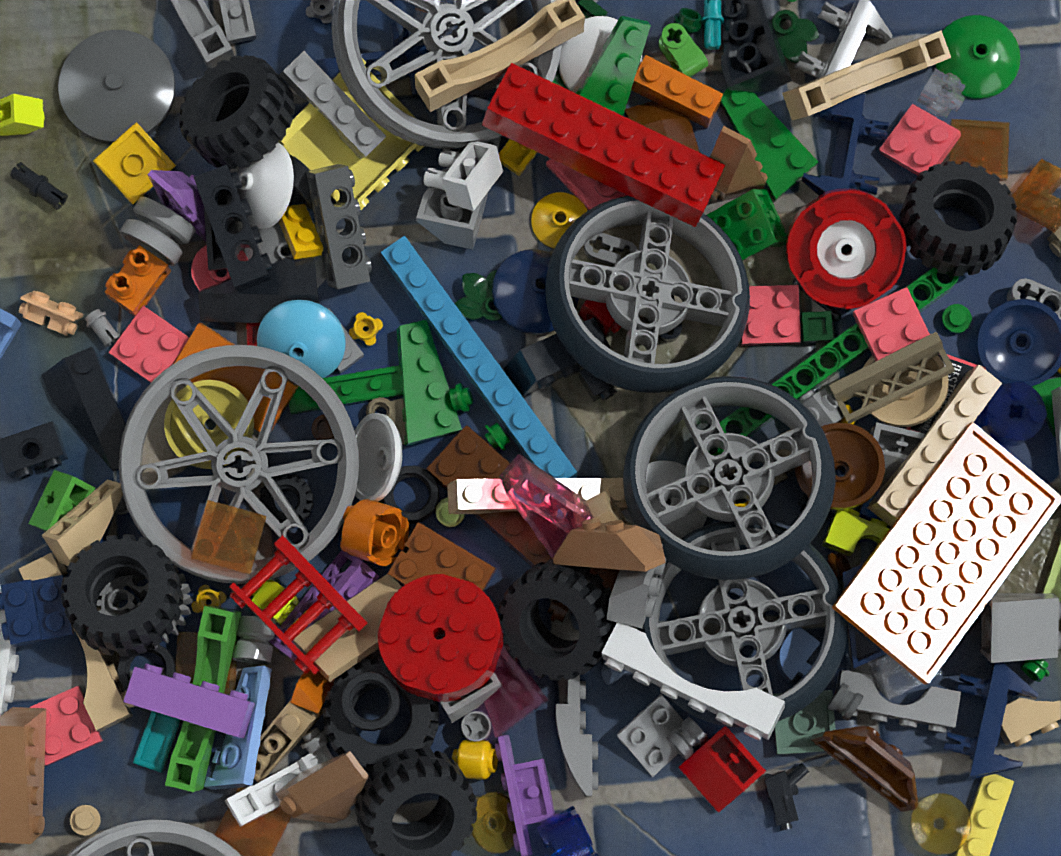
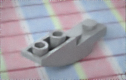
(576, 747)

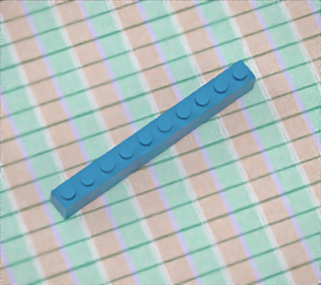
(475, 360)

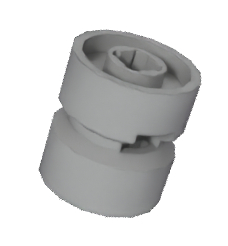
(253, 641)

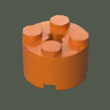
(374, 532)

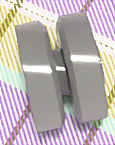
(157, 230)

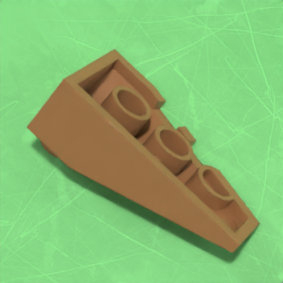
(740, 169)
(324, 790)

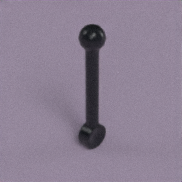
(836, 314)

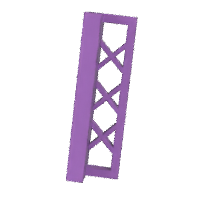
(347, 584)

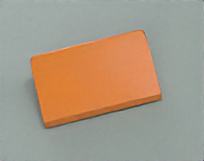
(311, 691)

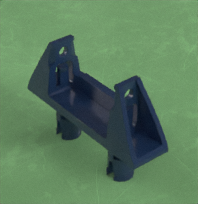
(331, 68)
(852, 125)
(994, 693)

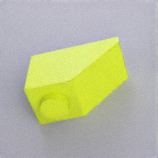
(20, 115)
(267, 594)

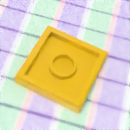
(130, 160)

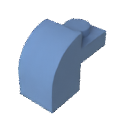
(794, 653)

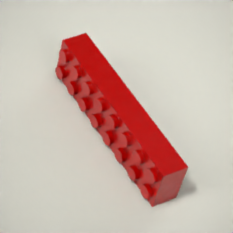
(603, 144)

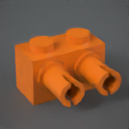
(137, 280)

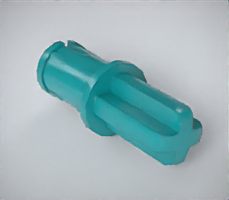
(712, 24)

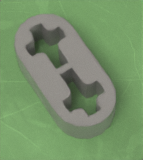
(610, 242)

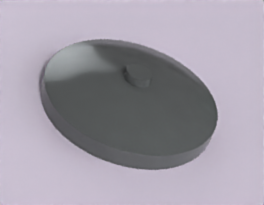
(115, 83)

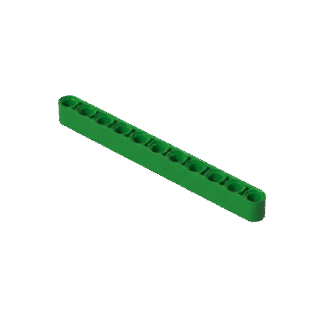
(838, 353)

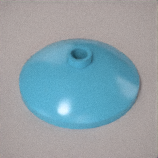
(306, 327)

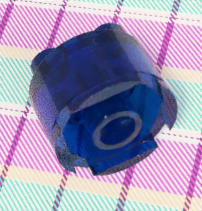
(1022, 400)
(566, 834)

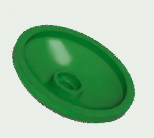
(981, 74)

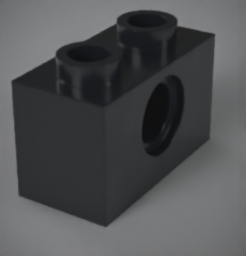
(14, 449)

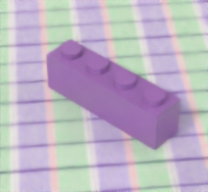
(189, 702)

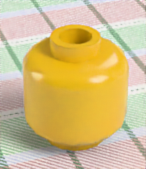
(476, 759)

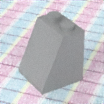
(1021, 627)

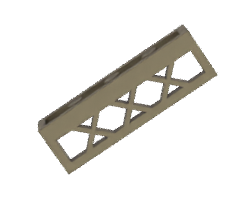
(887, 368)

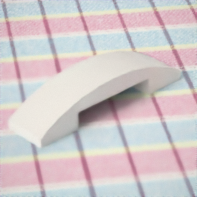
(261, 797)

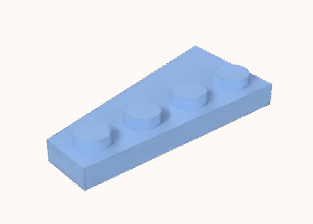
(238, 755)

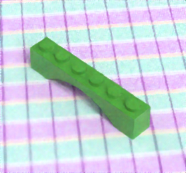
(214, 655)

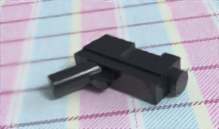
(780, 792)

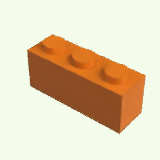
(676, 91)

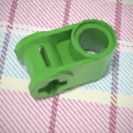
(683, 55)

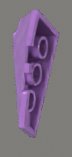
(181, 196)

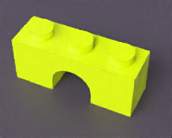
(848, 528)

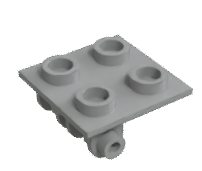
(647, 735)

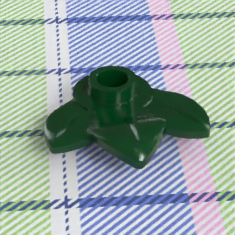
(794, 38)
(478, 296)

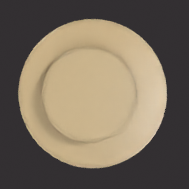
(85, 820)

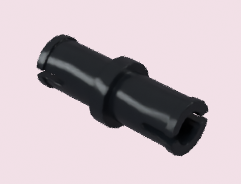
(38, 185)

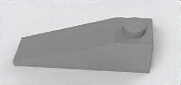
(449, 222)

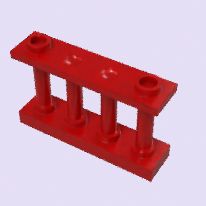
(306, 576)

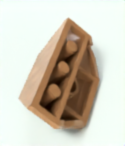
(611, 547)

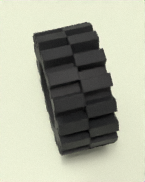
(299, 487)

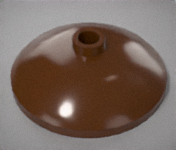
(858, 456)

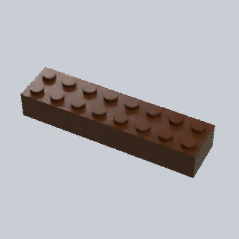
(474, 458)

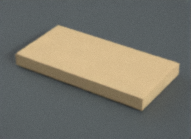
(352, 645)

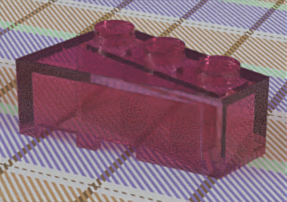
(544, 502)
(515, 697)

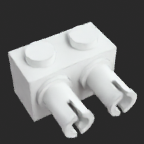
(469, 174)

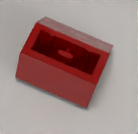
(722, 769)

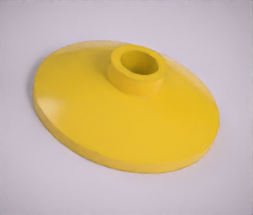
(543, 216)

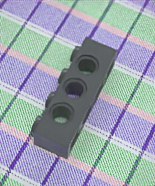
(321, 186)

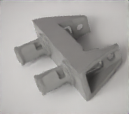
(853, 25)

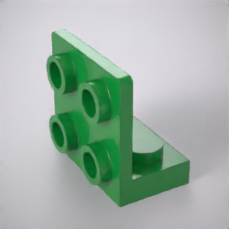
(751, 223)

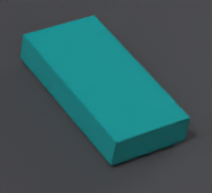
(157, 741)

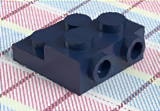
(34, 611)

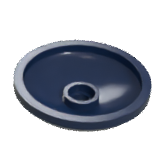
(517, 295)
(1026, 363)

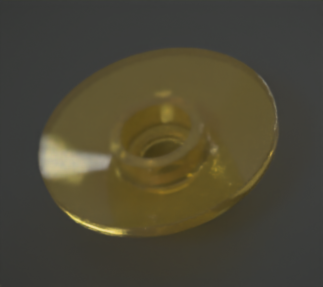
(956, 823)
(499, 837)

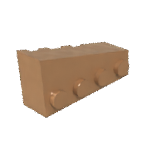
(22, 774)

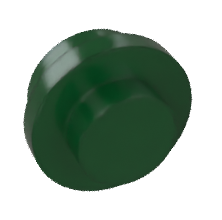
(688, 19)

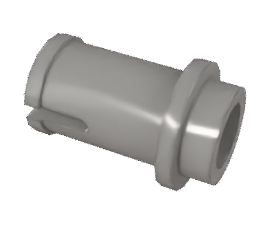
(102, 327)

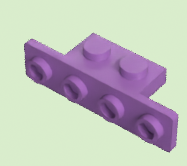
(527, 791)

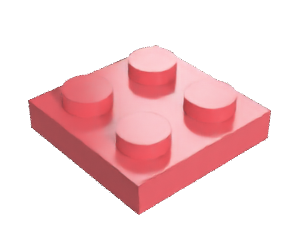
(919, 141)
(773, 316)
(890, 323)
(149, 345)
(67, 726)

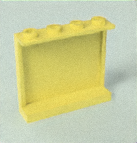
(319, 145)

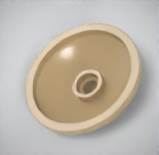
(916, 406)

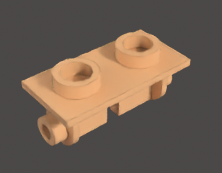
(61, 314)

